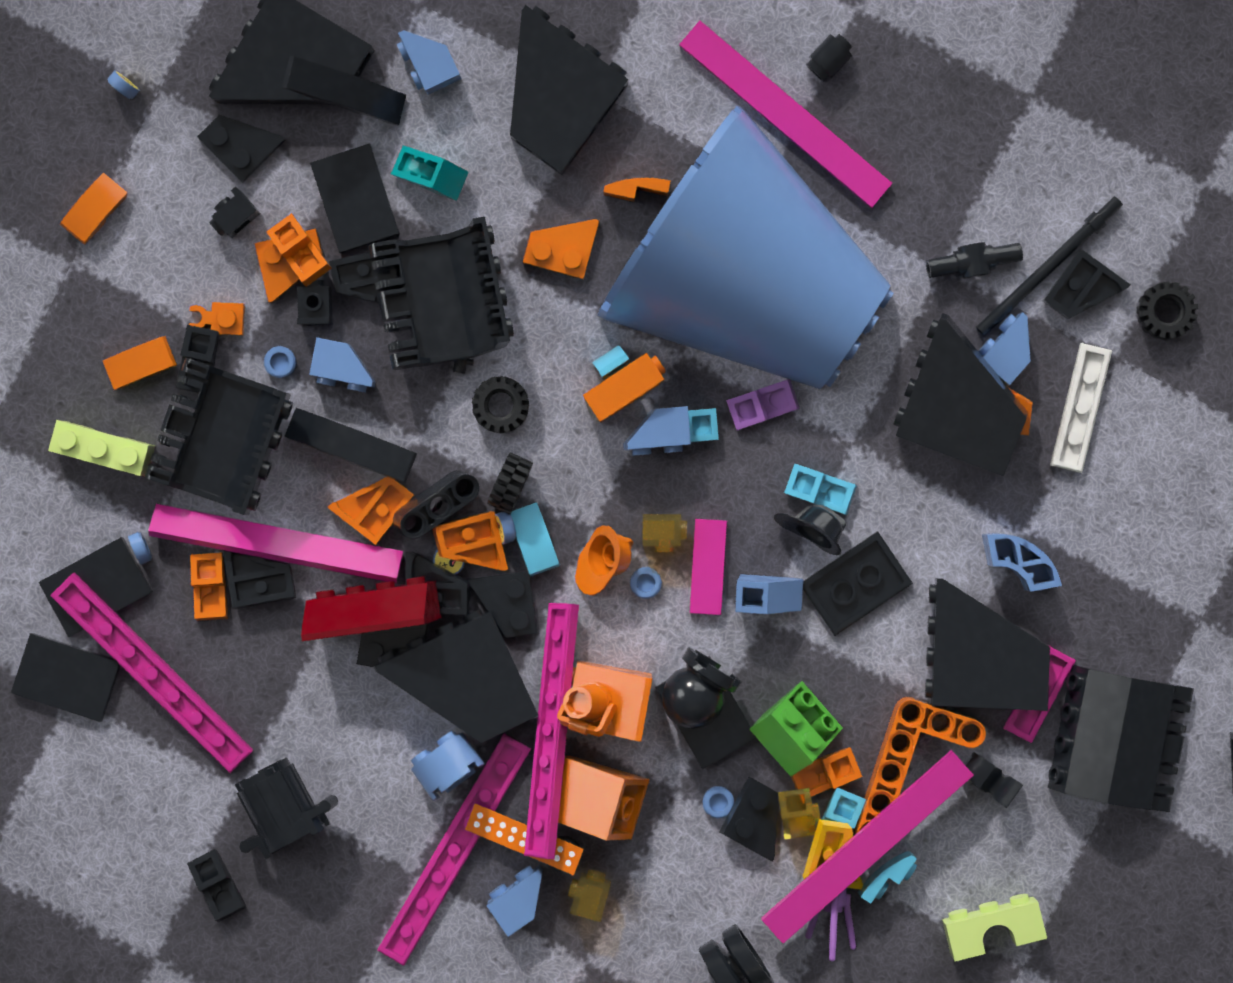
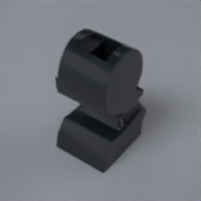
(992, 780)

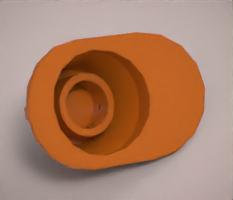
(601, 559)

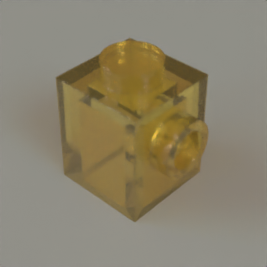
(663, 531)
(798, 813)
(589, 895)

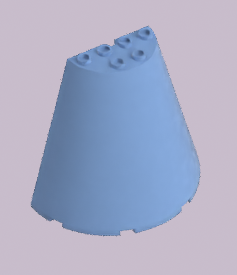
(750, 266)

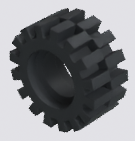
(1185, 305)
(486, 391)
(510, 483)

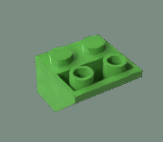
(796, 729)

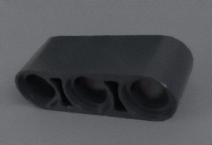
(451, 504)

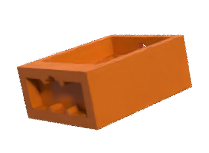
(625, 386)

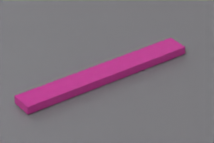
(785, 114)
(275, 543)
(151, 672)
(550, 733)
(867, 846)
(452, 851)

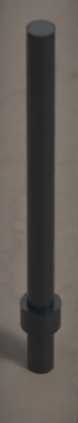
(1093, 224)

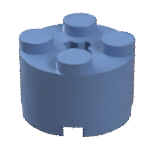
(446, 765)

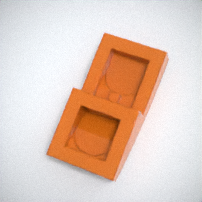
(627, 188)
(93, 208)
(298, 250)
(139, 362)
(209, 586)
(828, 772)

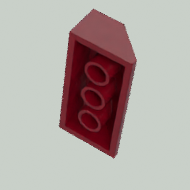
(370, 610)

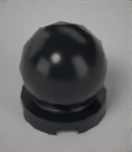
(696, 693)

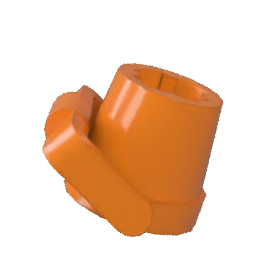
(587, 705)

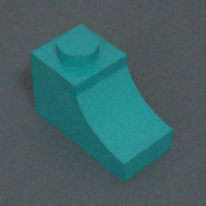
(430, 172)

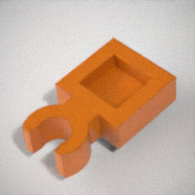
(224, 318)

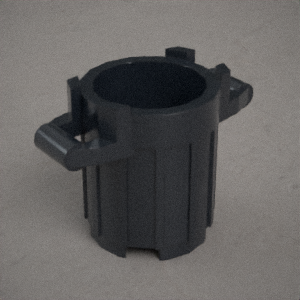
(280, 808)

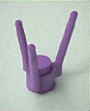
(835, 907)

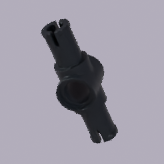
(974, 260)

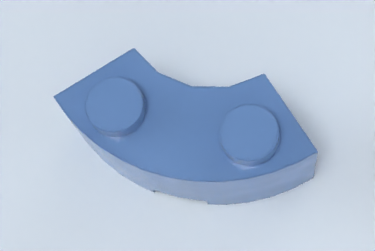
(1023, 558)

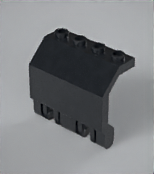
(444, 295)
(224, 438)
(1117, 738)

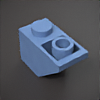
(431, 62)
(1011, 350)
(339, 362)
(661, 428)
(768, 594)
(517, 903)

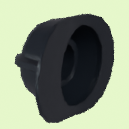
(816, 524)

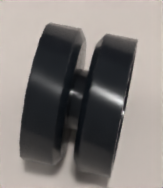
(738, 963)

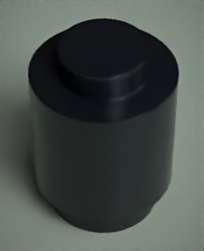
(829, 57)

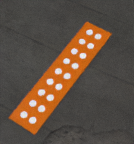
(513, 836)

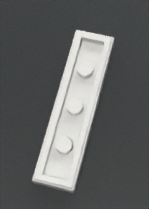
(1081, 408)

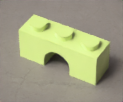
(101, 448)
(967, 930)

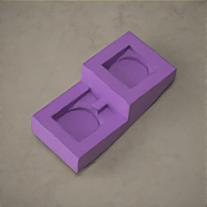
(763, 404)

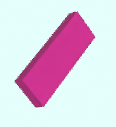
(708, 566)
(1028, 722)

